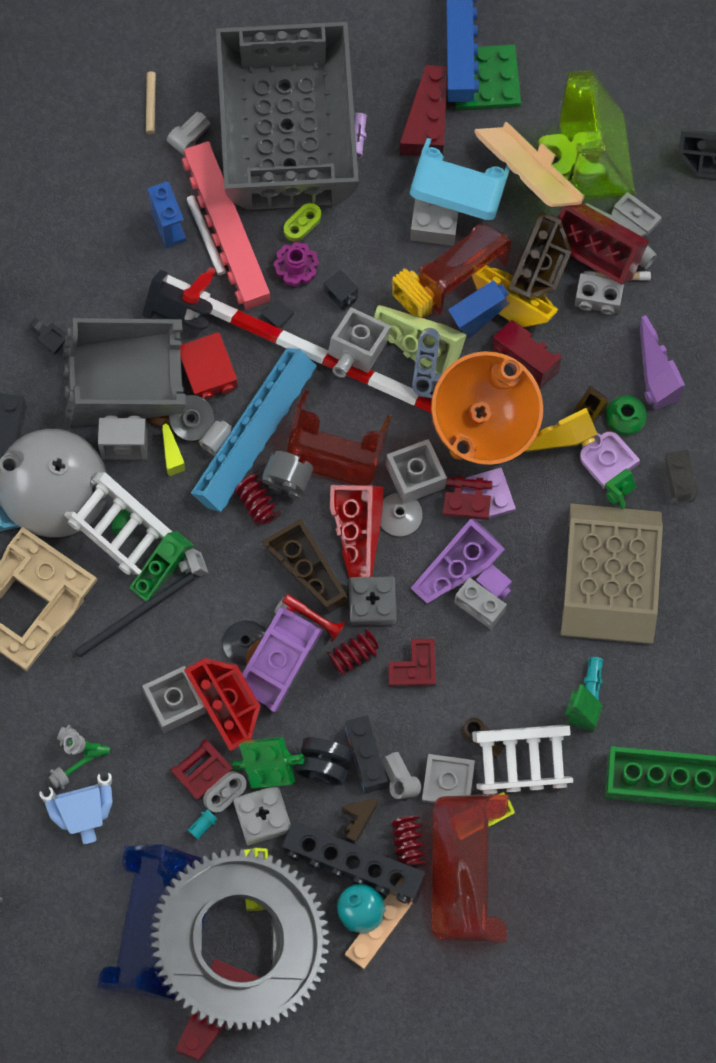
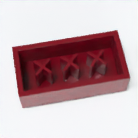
(602, 242)

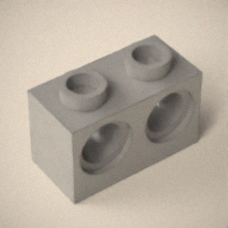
(599, 288)
(480, 603)

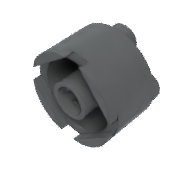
(286, 474)

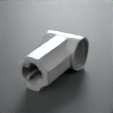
(187, 134)
(401, 782)

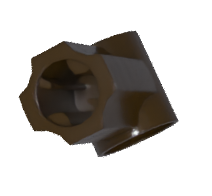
(498, 745)

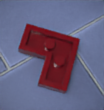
(418, 671)

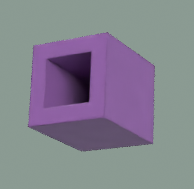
(495, 582)

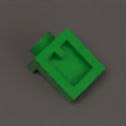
(619, 487)

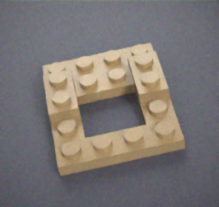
(50, 577)

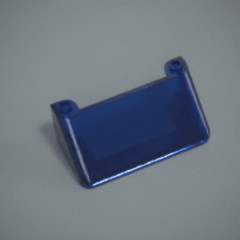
(152, 870)

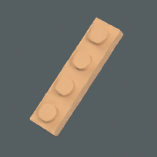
(368, 944)

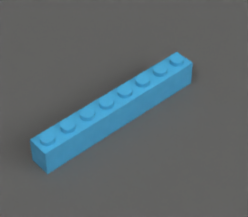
(254, 429)

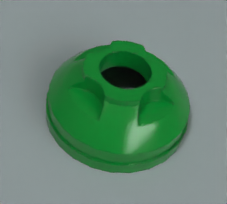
(625, 425)

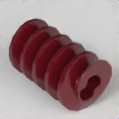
(255, 500)
(354, 652)
(407, 841)

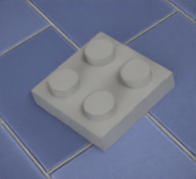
(447, 777)

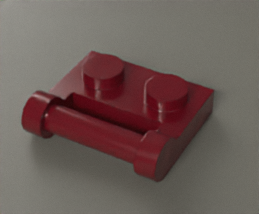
(206, 774)

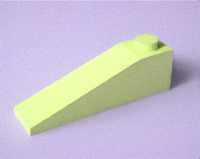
(406, 332)

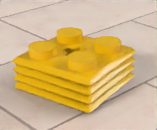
(412, 295)

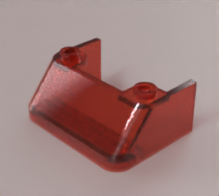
(463, 261)
(332, 454)

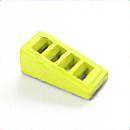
(174, 460)

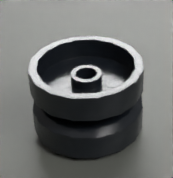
(324, 761)

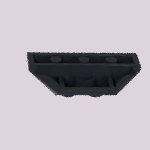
(699, 152)

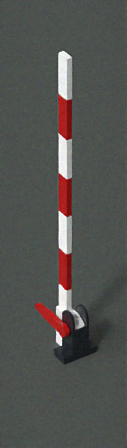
(187, 302)

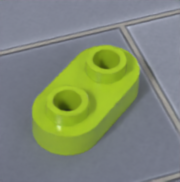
(301, 223)

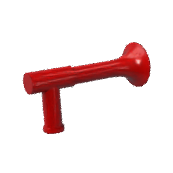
(295, 605)

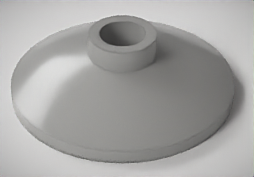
(400, 524)

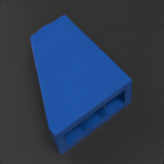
(479, 308)

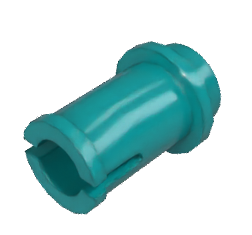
(202, 824)

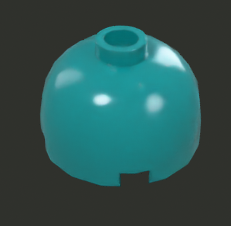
(361, 908)

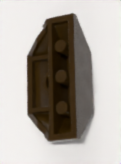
(541, 258)

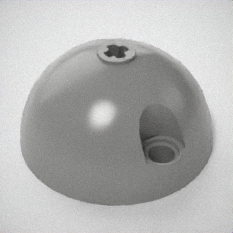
(39, 495)

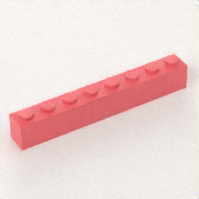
(226, 225)

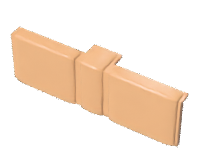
(531, 165)

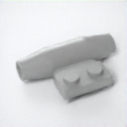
(637, 218)

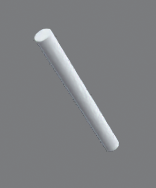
(206, 235)

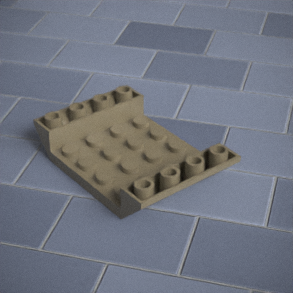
(612, 574)

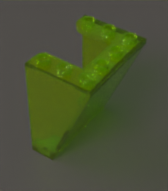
(604, 161)

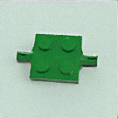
(267, 762)

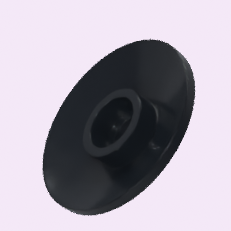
(232, 644)

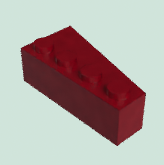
(427, 113)
(199, 1036)

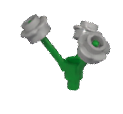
(75, 744)

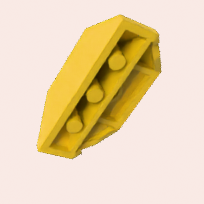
(521, 310)

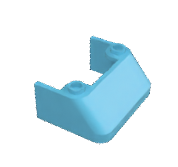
(458, 186)

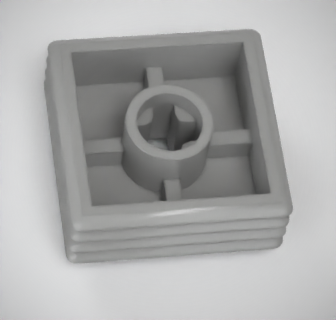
(253, 827)

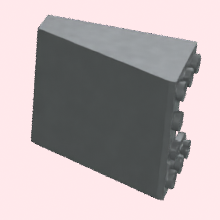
(122, 369)

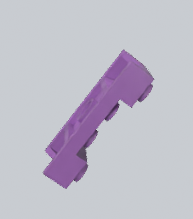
(280, 657)

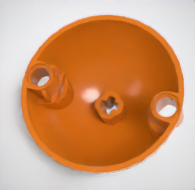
(509, 410)

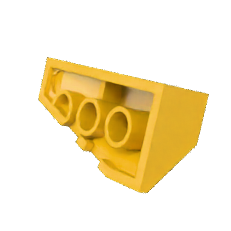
(568, 432)

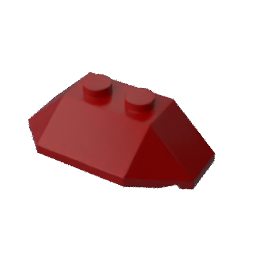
(225, 698)

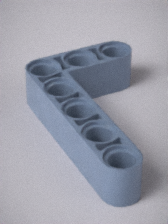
(426, 372)

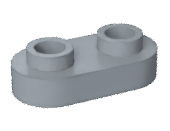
(224, 792)

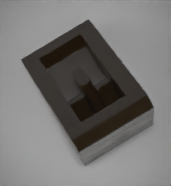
(594, 403)

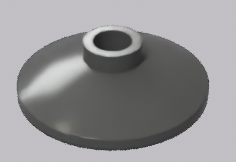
(202, 415)

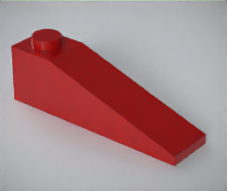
(358, 524)

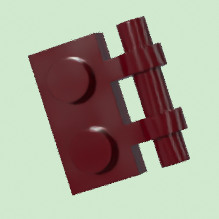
(467, 505)

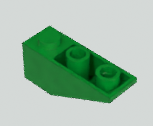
(161, 565)
(583, 709)

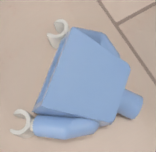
(81, 808)

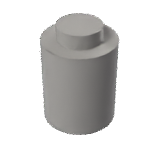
(215, 437)

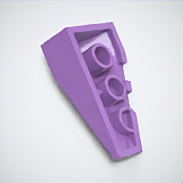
(661, 376)
(463, 558)

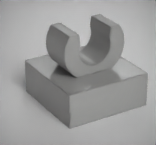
(194, 563)

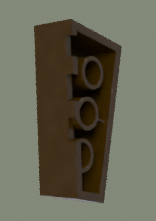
(304, 561)

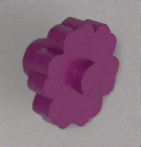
(296, 264)

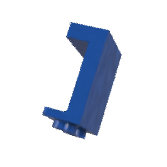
(166, 214)

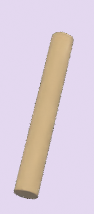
(150, 103)

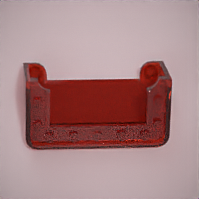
(462, 868)

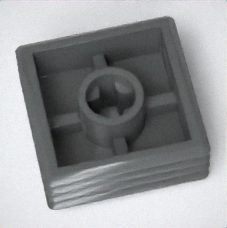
(385, 607)

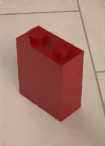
(208, 367)

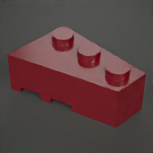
(518, 344)

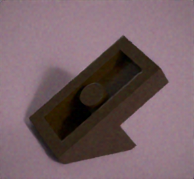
(361, 813)

